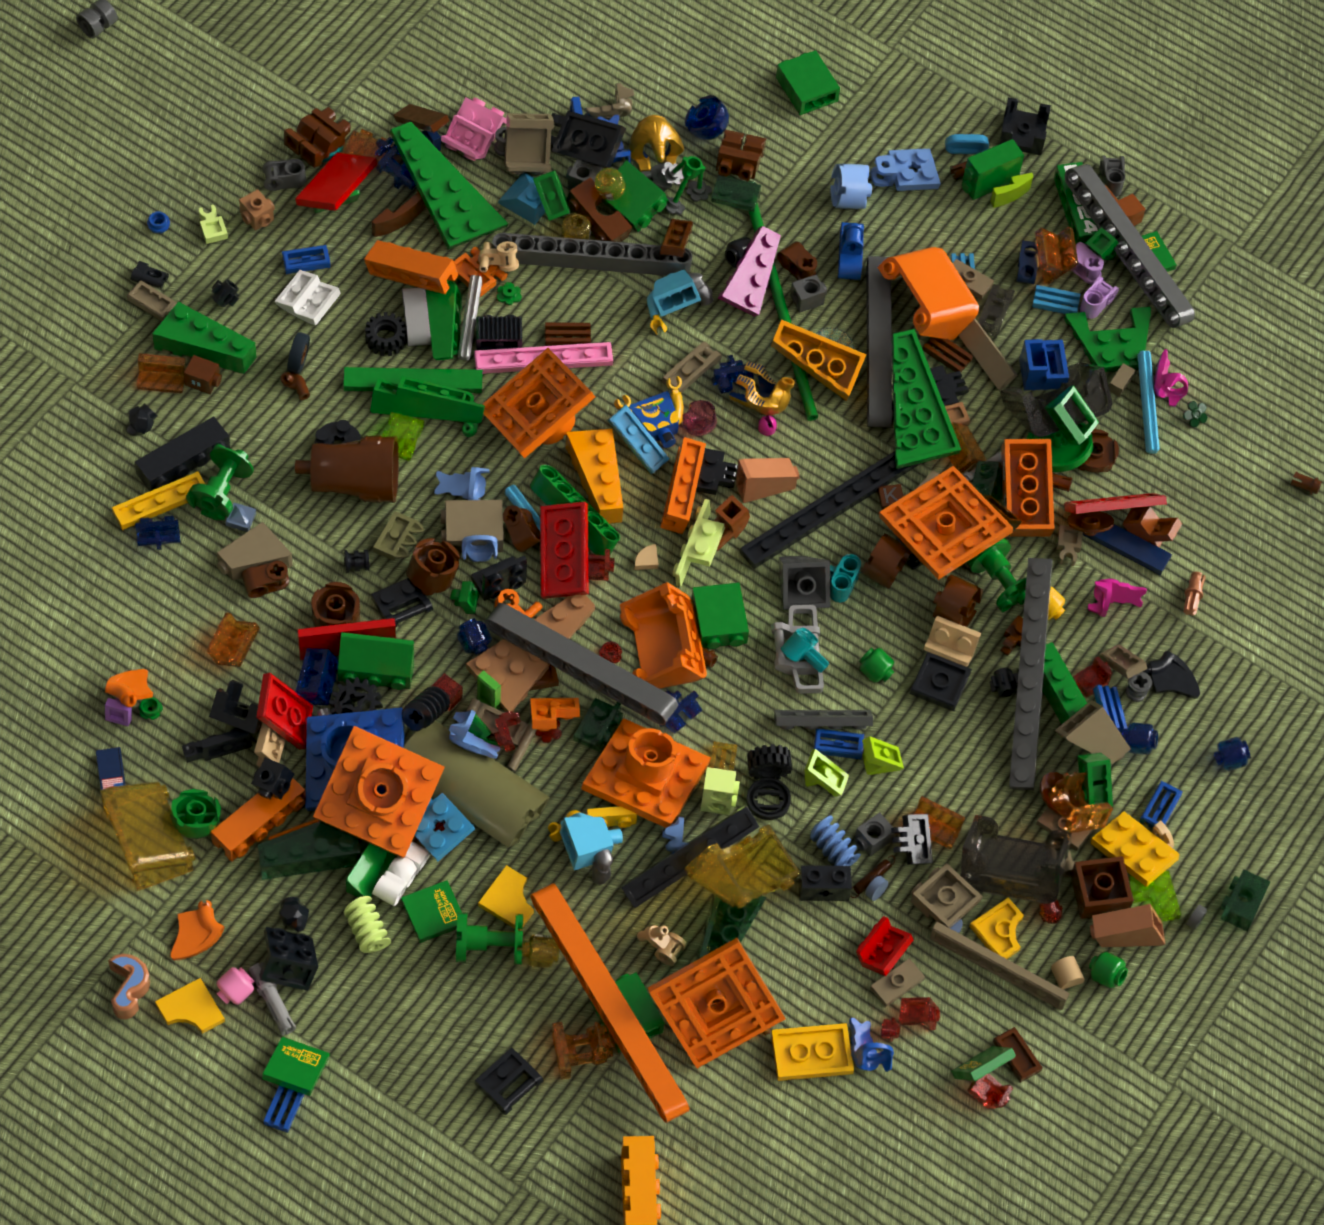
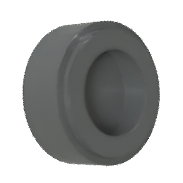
(1196, 917)

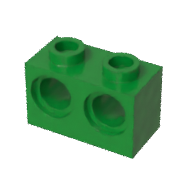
(1098, 781)

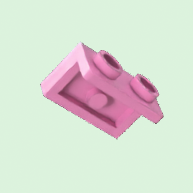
(476, 112)
(468, 138)

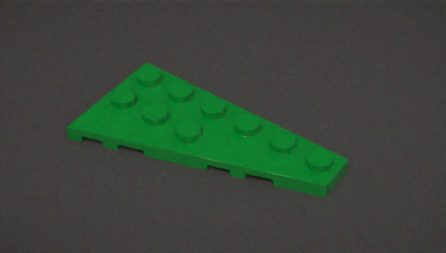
(451, 200)
(920, 417)

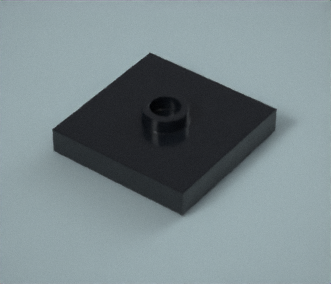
(940, 681)

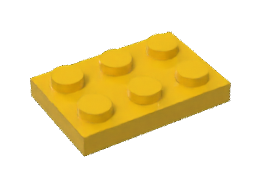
(1142, 851)
(812, 1052)

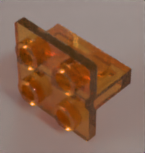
(1056, 253)

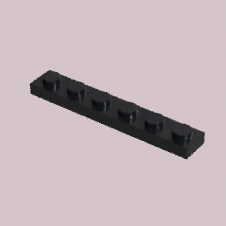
(672, 866)

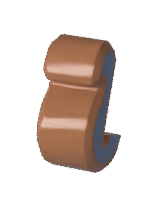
(133, 987)

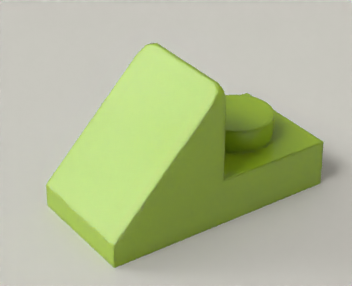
(880, 756)
(825, 773)

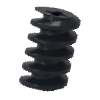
(425, 708)

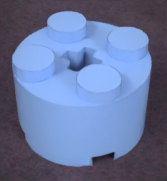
(850, 186)

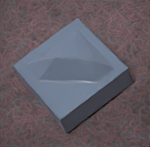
(241, 517)

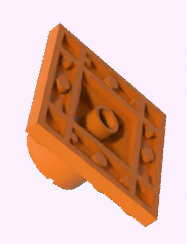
(538, 404)
(946, 522)
(646, 773)
(352, 795)
(716, 1003)

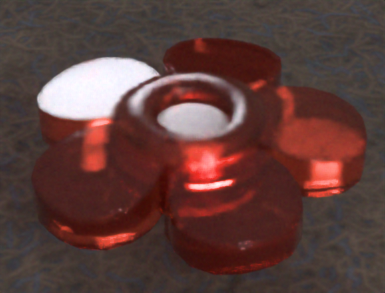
(548, 735)

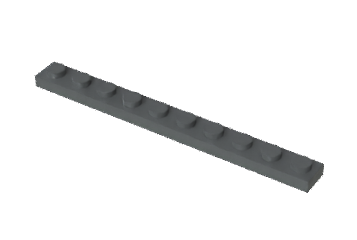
(1031, 674)

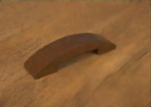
(390, 222)

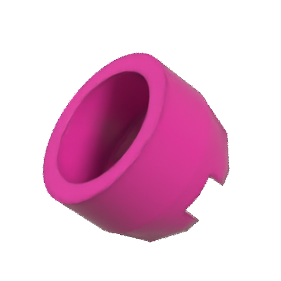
(763, 425)

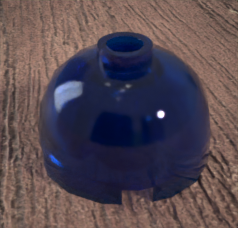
(708, 118)

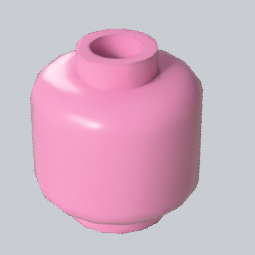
(235, 986)

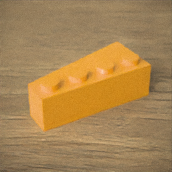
(820, 357)
(596, 464)
(640, 1181)

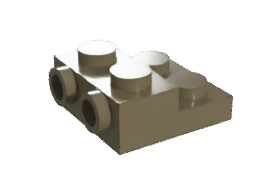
(945, 896)

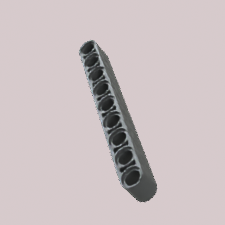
(1131, 247)
(594, 254)
(878, 345)
(581, 663)

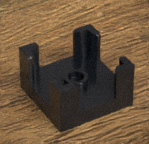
(1025, 128)
(232, 712)

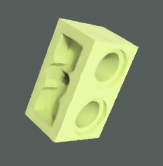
(719, 791)

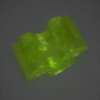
(407, 432)

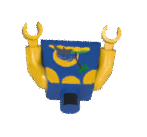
(659, 413)

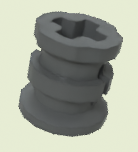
(1138, 687)

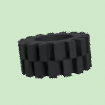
(385, 323)
(769, 762)

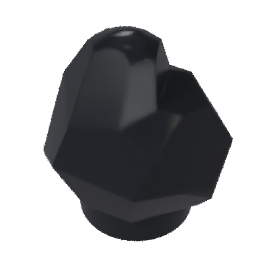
(140, 420)
(294, 913)

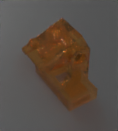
(1069, 801)
(564, 1045)

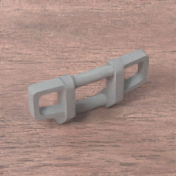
(784, 631)

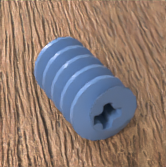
(832, 843)

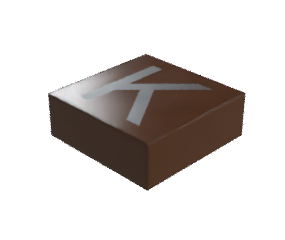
(889, 495)

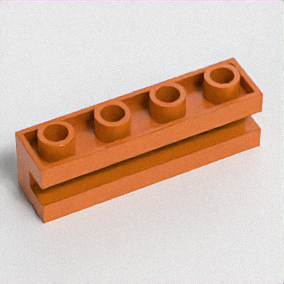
(410, 266)
(683, 485)
(255, 820)

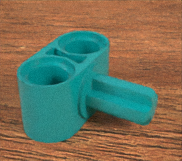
(842, 577)
(801, 647)

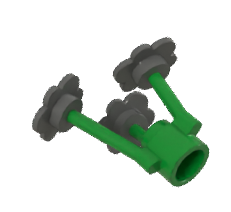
(691, 169)

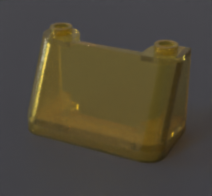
(146, 832)
(745, 869)

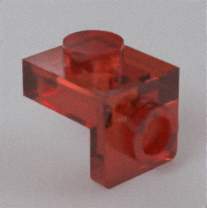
(600, 566)
(503, 735)
(990, 1092)

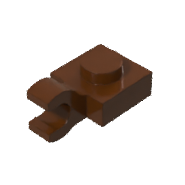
(1013, 636)

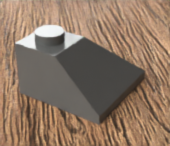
(804, 581)

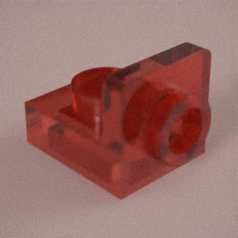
(1096, 674)
(919, 1012)

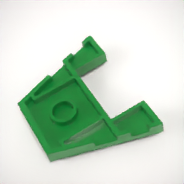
(1113, 346)

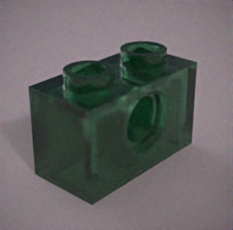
(1242, 913)

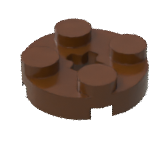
(1107, 458)

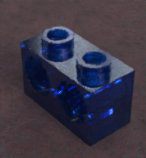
(317, 676)

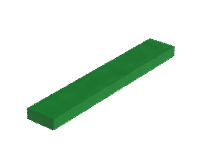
(365, 378)

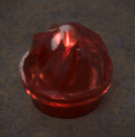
(1051, 912)

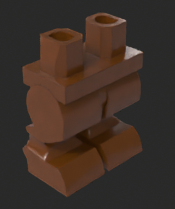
(317, 136)
(737, 161)

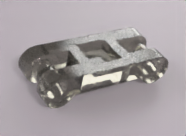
(996, 309)

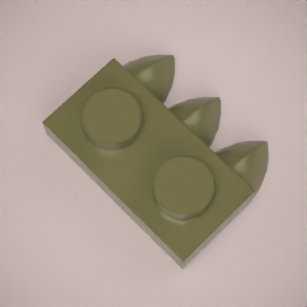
(396, 536)

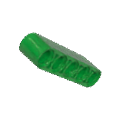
(555, 489)

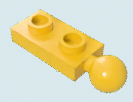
(613, 816)

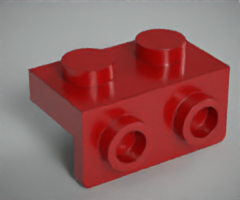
(883, 947)

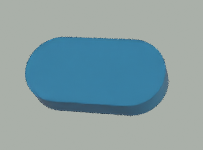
(966, 143)

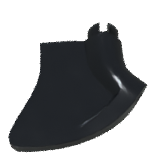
(1172, 675)

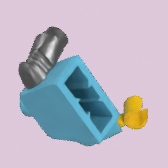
(674, 293)
(587, 843)

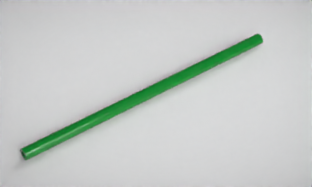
(782, 311)

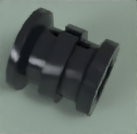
(356, 560)

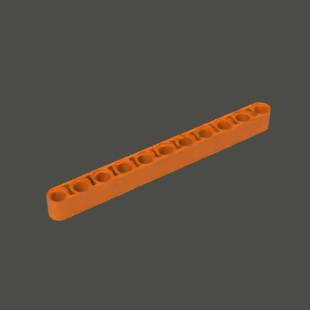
(610, 1003)

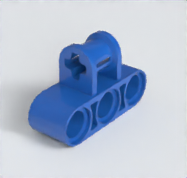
(850, 251)

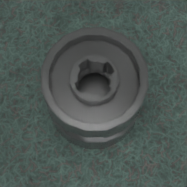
(96, 18)

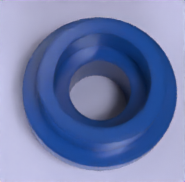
(158, 217)

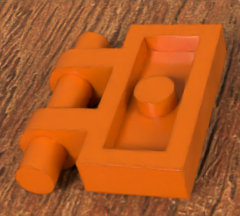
(469, 266)

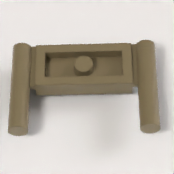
(520, 733)

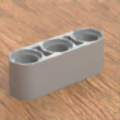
(416, 316)

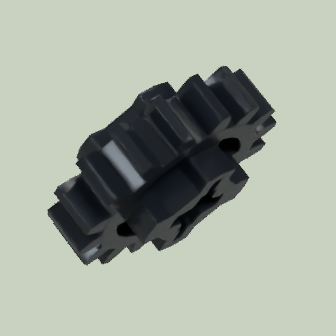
(365, 701)

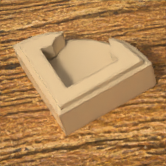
(647, 558)
(1163, 833)

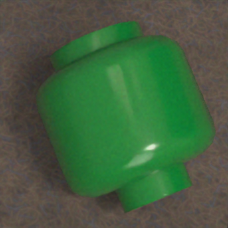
(876, 665)
(1108, 970)

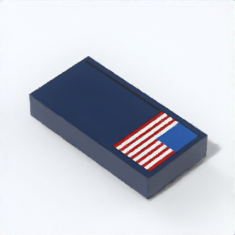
(110, 767)

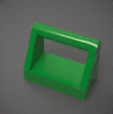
(552, 195)
(1065, 422)

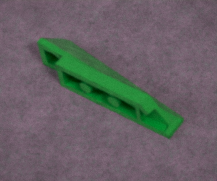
(445, 321)
(425, 400)
(368, 871)

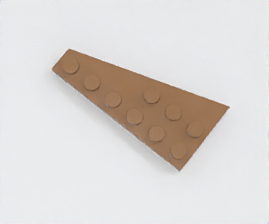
(520, 670)

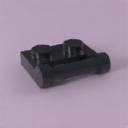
(399, 596)
(502, 1075)

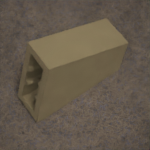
(252, 549)
(1094, 732)

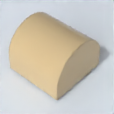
(1067, 972)

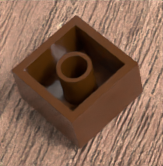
(1101, 886)

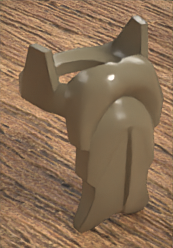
(622, 107)

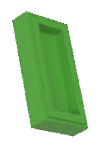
(488, 690)

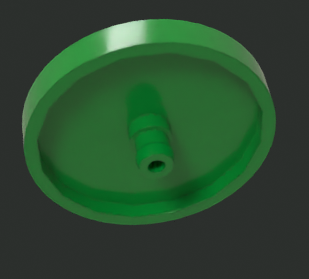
(1066, 455)

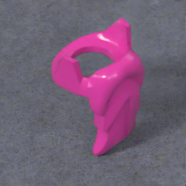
(1165, 380)
(1110, 591)

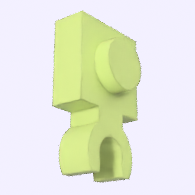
(212, 226)

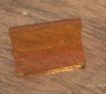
(161, 373)
(970, 450)
(943, 823)

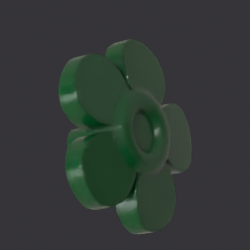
(1195, 413)

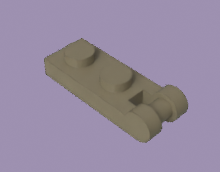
(693, 366)

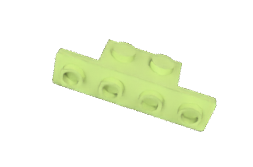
(702, 542)

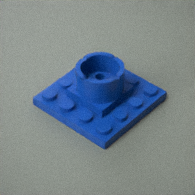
(328, 737)

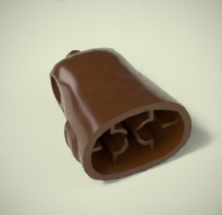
(355, 468)

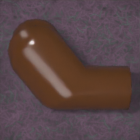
(297, 383)

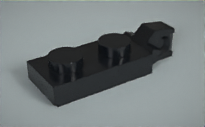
(217, 745)

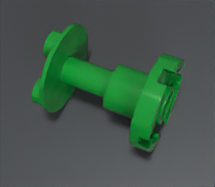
(213, 495)
(997, 566)
(478, 938)

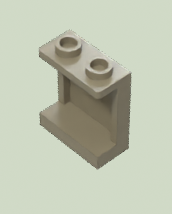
(528, 143)
(472, 518)

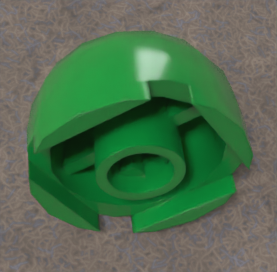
(195, 813)

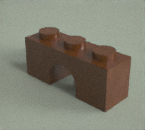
(584, 200)

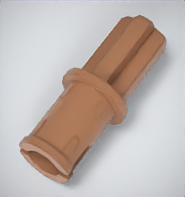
(1194, 593)

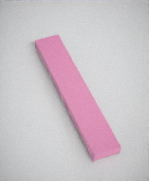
(518, 358)

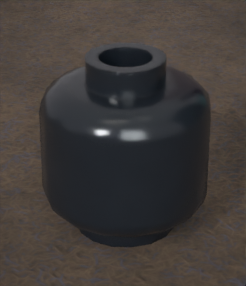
(735, 250)

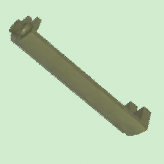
(480, 786)

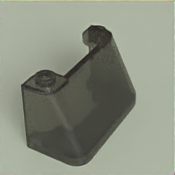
(1030, 411)
(1014, 865)

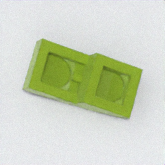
(1017, 188)

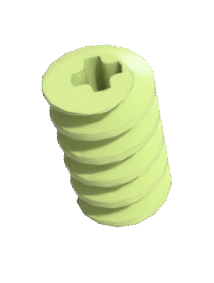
(366, 926)

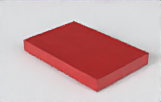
(284, 710)

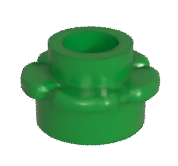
(150, 703)

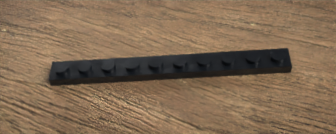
(822, 511)

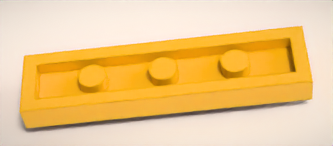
(156, 501)

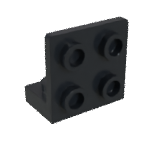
(503, 575)
(289, 959)

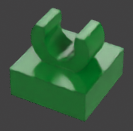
(1102, 243)
(466, 597)

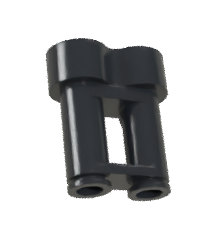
(149, 275)

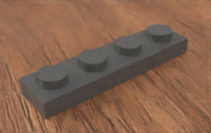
(832, 718)

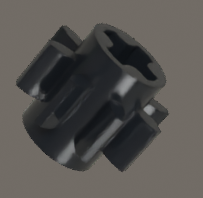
(225, 293)
(1004, 682)

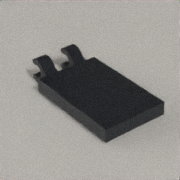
(586, 139)

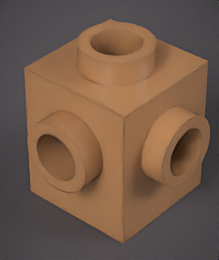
(256, 210)

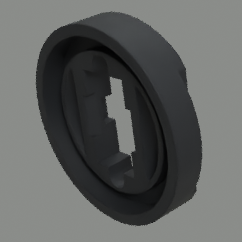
(780, 790)

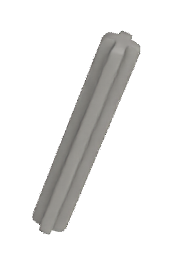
(470, 317)

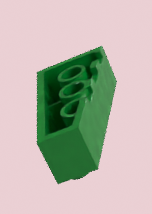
(195, 334)

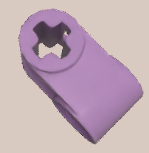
(1087, 264)
(1097, 298)

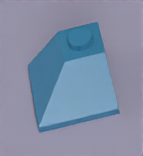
(524, 199)

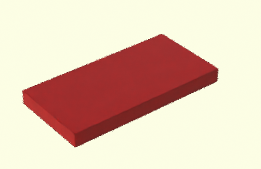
(336, 181)
(1115, 503)
(564, 550)
(329, 636)

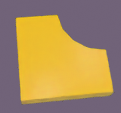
(506, 897)
(998, 927)
(191, 1005)

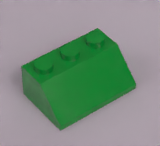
(377, 659)

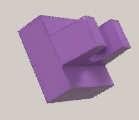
(117, 712)

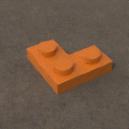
(546, 710)

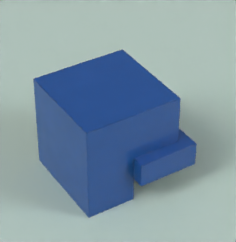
(1043, 364)

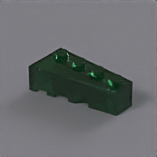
(308, 851)
(727, 923)

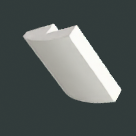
(307, 297)

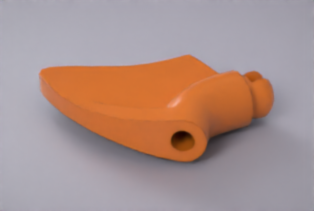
(129, 687)
(196, 932)

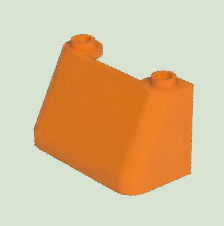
(939, 289)
(665, 636)

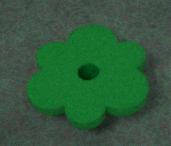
(509, 293)

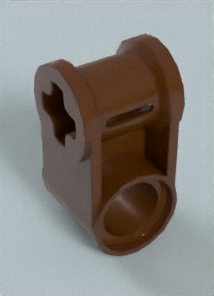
(797, 261)
(521, 527)
(263, 579)

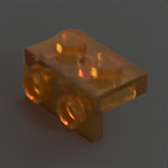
(363, 145)
(232, 641)

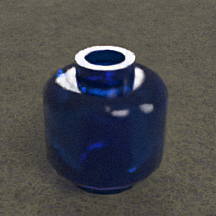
(474, 636)
(1141, 738)
(1232, 754)

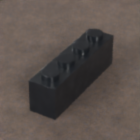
(181, 454)

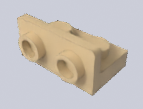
(952, 641)
(269, 745)

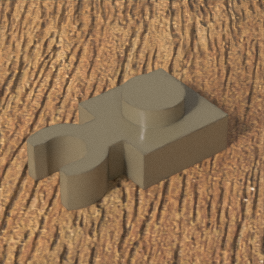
(1069, 542)

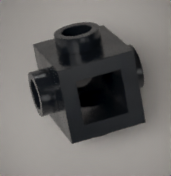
(272, 779)

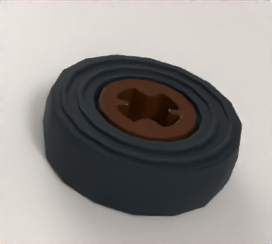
(298, 353)

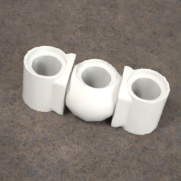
(401, 874)

